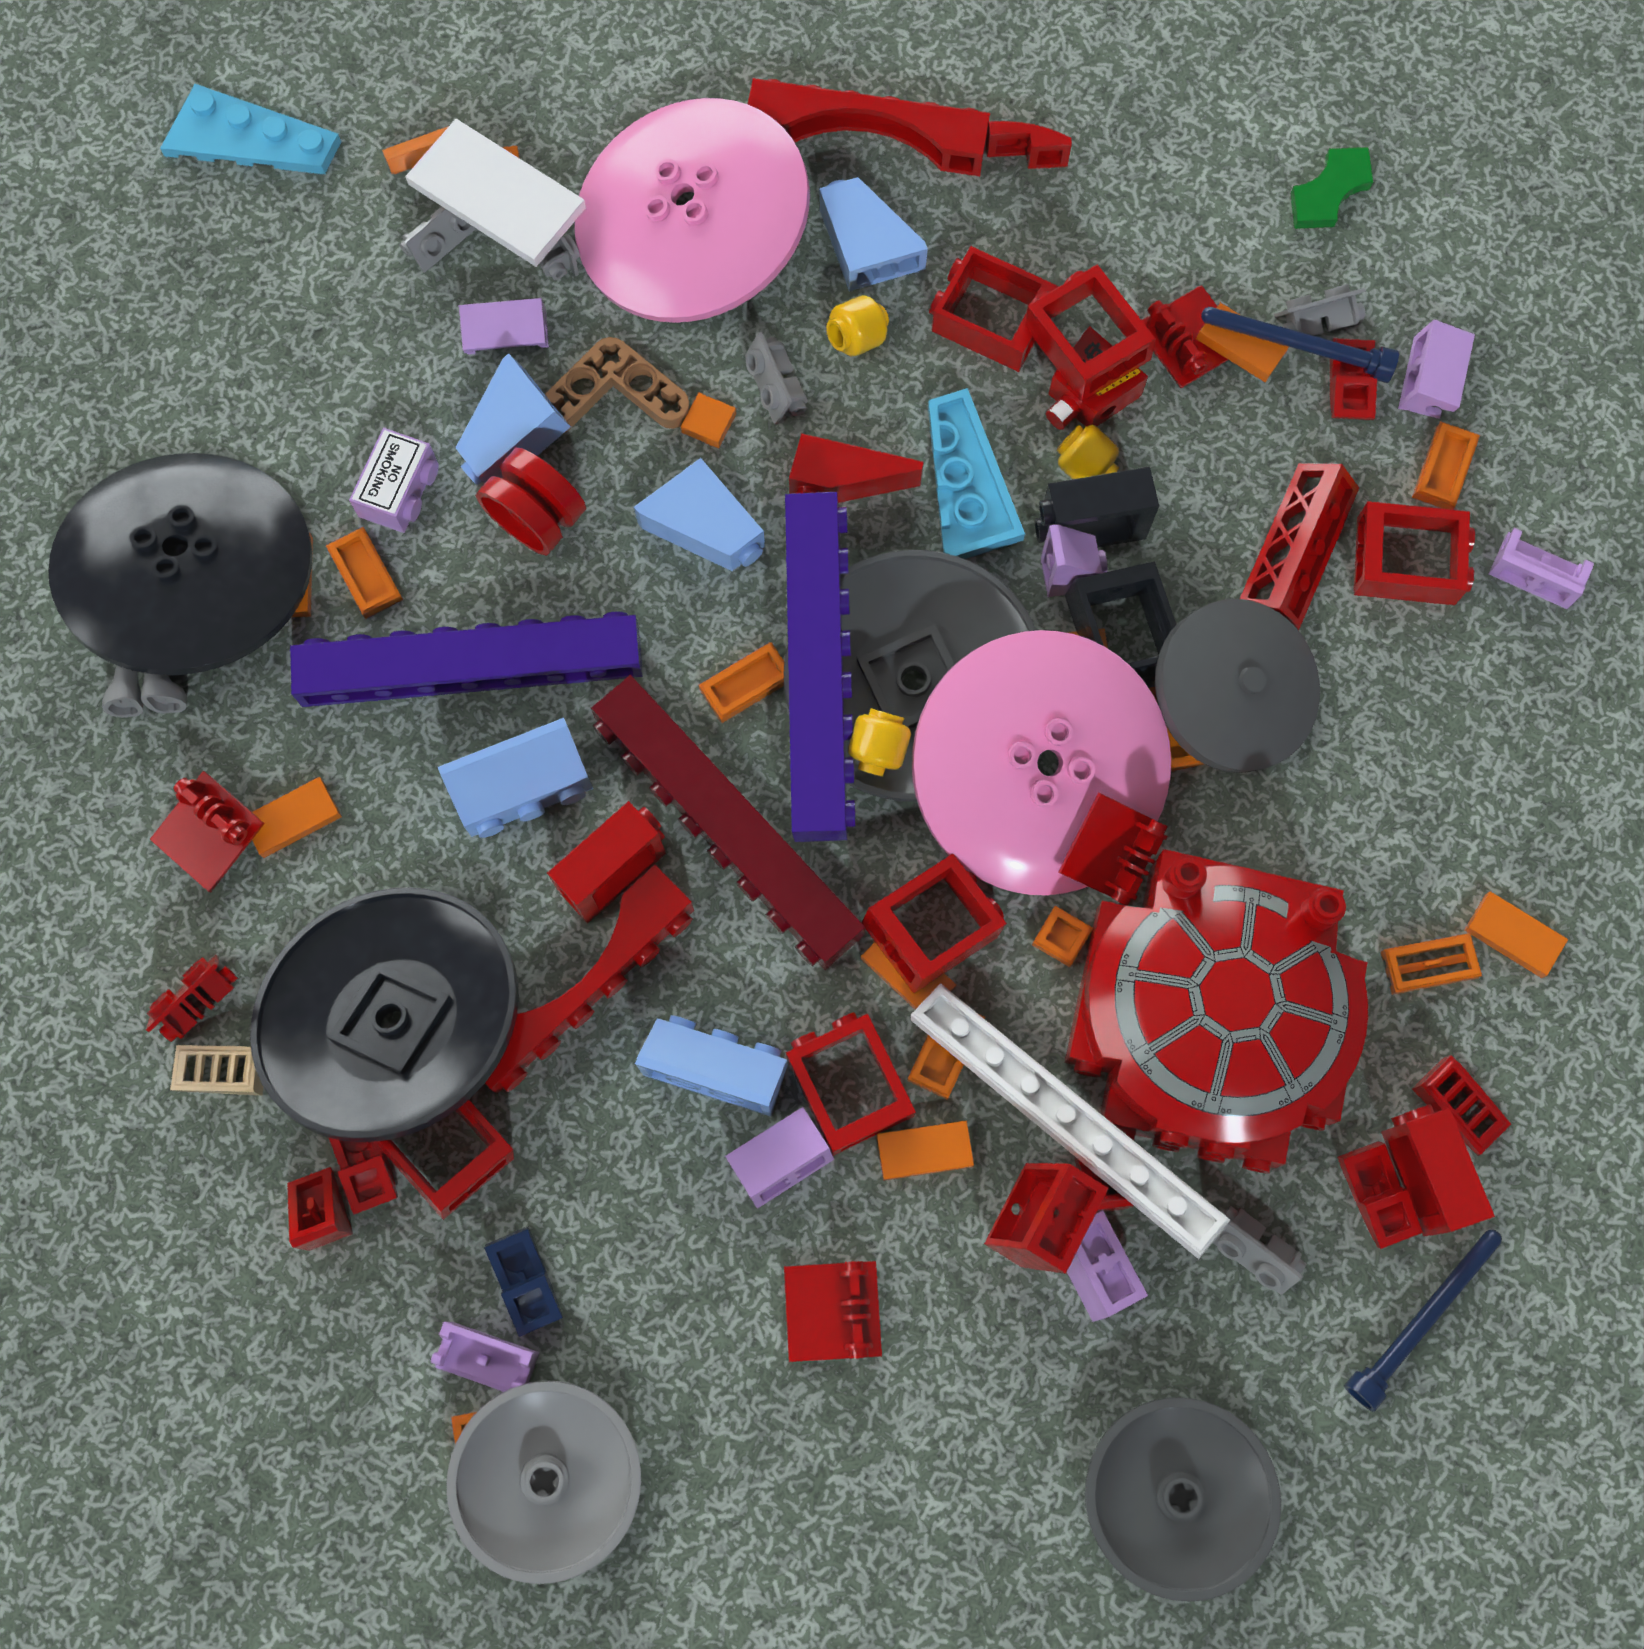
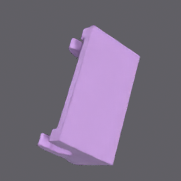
(503, 325)
(1436, 369)
(1540, 571)
(780, 1157)
(1104, 1272)
(483, 1357)

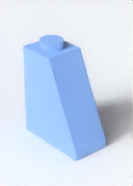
(868, 235)
(508, 416)
(702, 518)

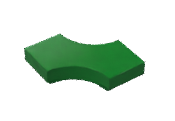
(1344, 174)

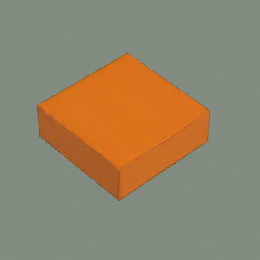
(708, 420)
(1062, 936)

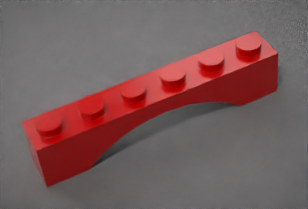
(946, 135)
(646, 916)

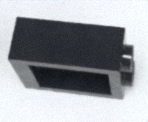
(1109, 506)
(1121, 584)

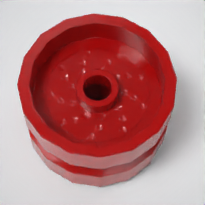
(531, 501)

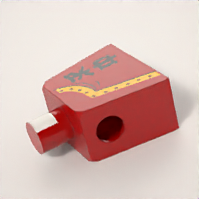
(1100, 405)

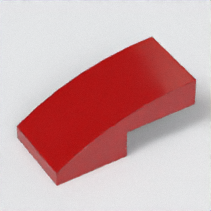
(1042, 145)
(1351, 389)
(364, 1174)
(1379, 1196)

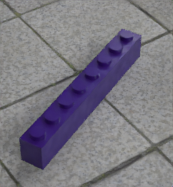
(465, 659)
(816, 668)

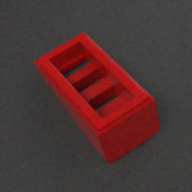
(1428, 1092)

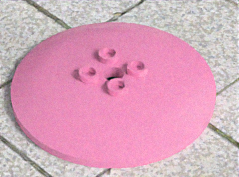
(721, 244)
(983, 744)

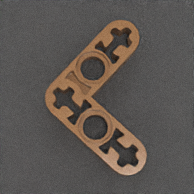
(619, 376)

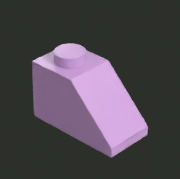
(1069, 556)

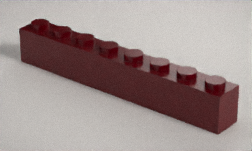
(728, 823)

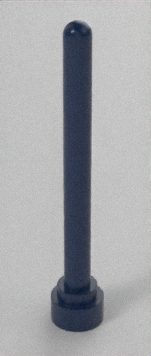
(1377, 363)
(1370, 1384)

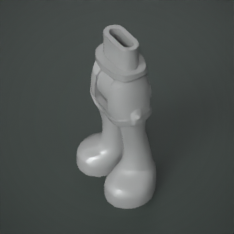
(157, 694)

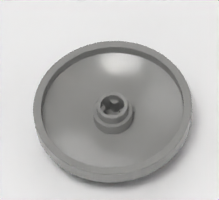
(543, 1482)

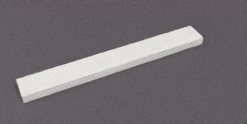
(1071, 1121)

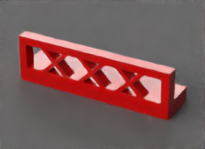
(1309, 541)

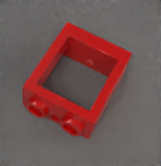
(998, 276)
(1109, 365)
(1372, 582)
(609, 860)
(901, 947)
(871, 1124)
(1437, 1170)
(467, 1180)
(1033, 1235)

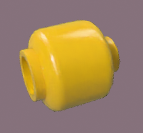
(857, 325)
(1087, 453)
(879, 742)

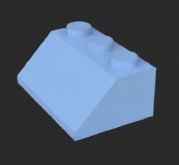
(516, 779)
(713, 1064)

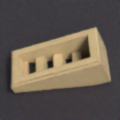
(249, 1086)

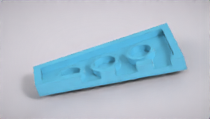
(239, 131)
(970, 489)

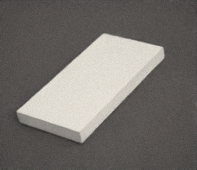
(496, 192)

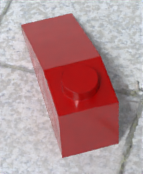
(849, 470)

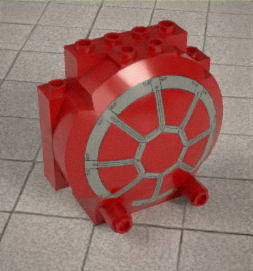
(1220, 1010)

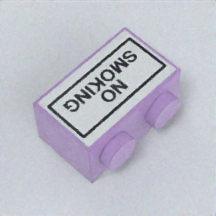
(394, 480)

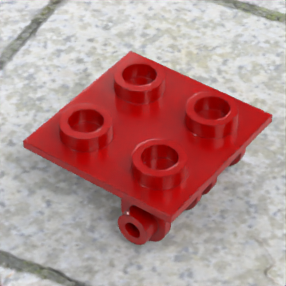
(1176, 332)
(206, 830)
(1113, 849)
(173, 1015)
(832, 1311)

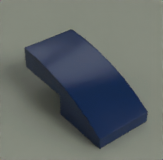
(523, 1281)

